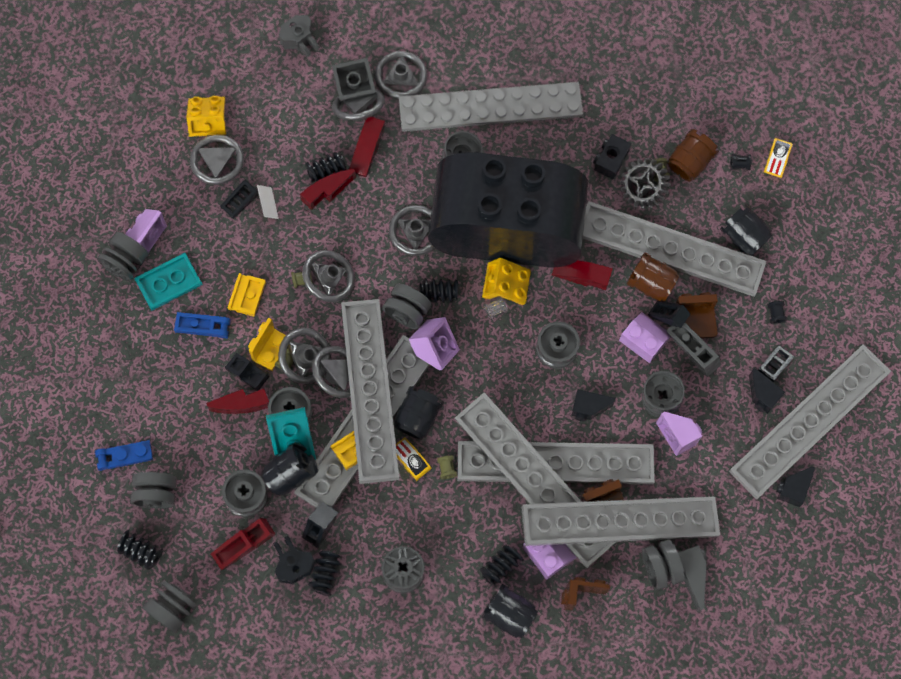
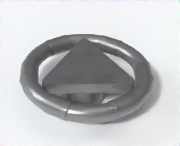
(400, 74)
(358, 106)
(217, 159)
(414, 230)
(328, 276)
(302, 354)
(335, 371)

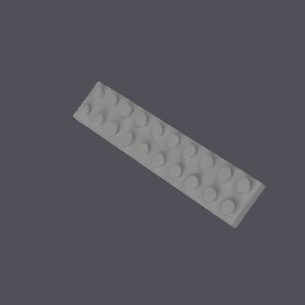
(490, 106)
(674, 248)
(369, 392)
(809, 421)
(570, 461)
(521, 464)
(332, 478)
(620, 521)

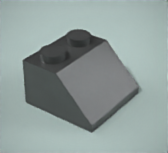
(353, 79)

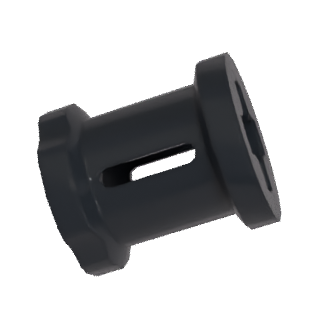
(740, 162)
(777, 312)

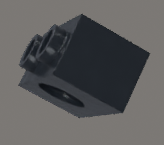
(614, 146)

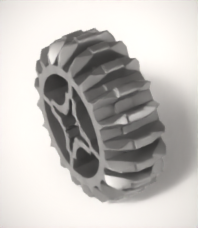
(643, 189)

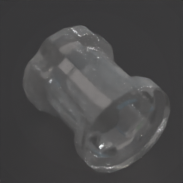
(495, 308)

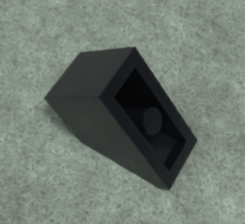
(763, 391)
(589, 405)
(795, 487)
(319, 524)

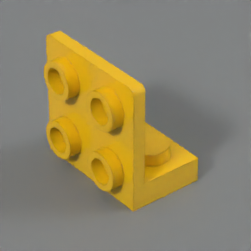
(206, 116)
(506, 280)
(266, 345)

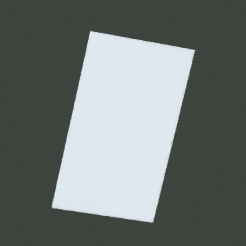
(267, 202)

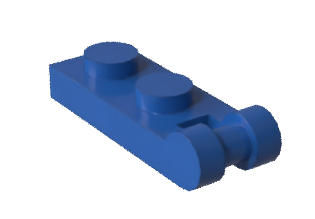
(201, 325)
(124, 455)

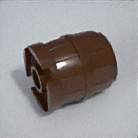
(692, 155)
(653, 278)

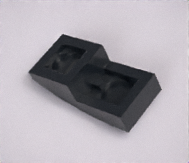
(247, 372)

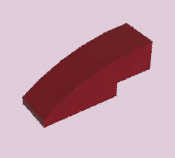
(367, 145)
(327, 188)
(585, 274)
(239, 402)
(243, 543)

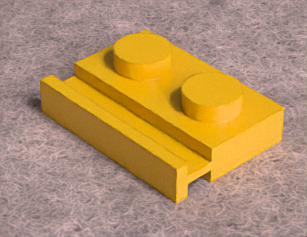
(246, 294)
(346, 451)

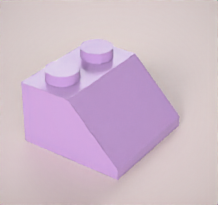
(147, 228)
(644, 337)
(434, 343)
(679, 432)
(549, 558)

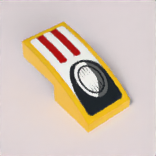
(778, 158)
(411, 459)

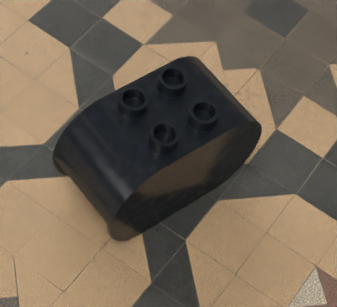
(508, 209)

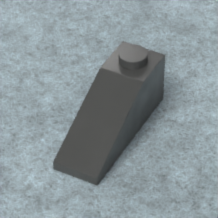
(695, 348)
(694, 569)

